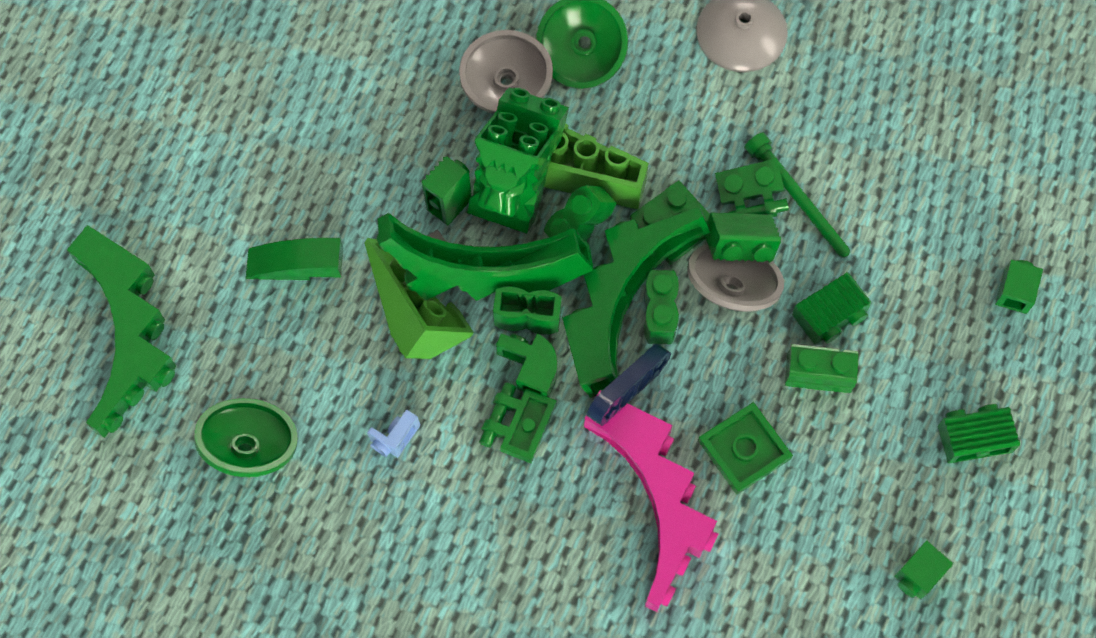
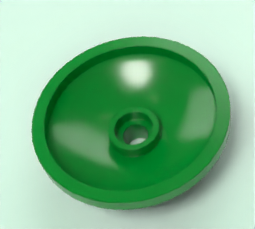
(561, 35)
(245, 437)

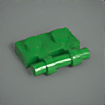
(750, 183)
(526, 427)

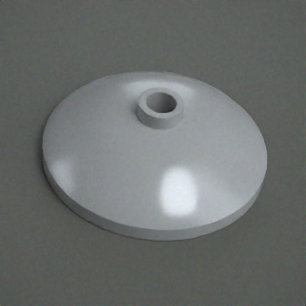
(739, 44)
(501, 57)
(735, 283)

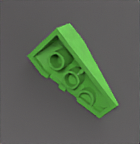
(417, 326)

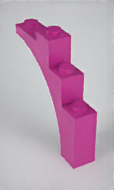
(680, 528)

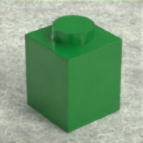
(1019, 286)
(923, 571)

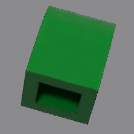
(538, 362)

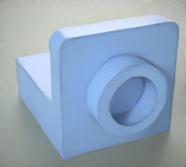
(400, 433)

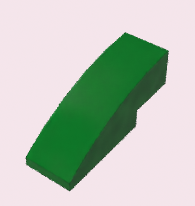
(296, 259)

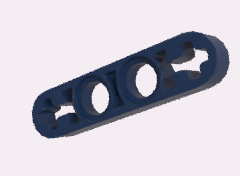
(628, 384)

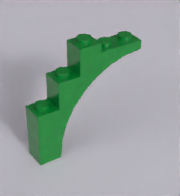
(479, 270)
(611, 286)
(135, 323)

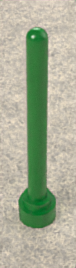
(761, 148)

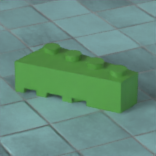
(584, 162)

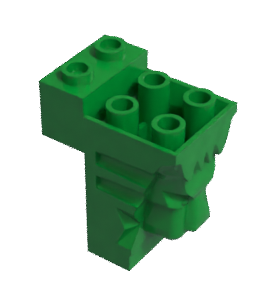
(516, 158)

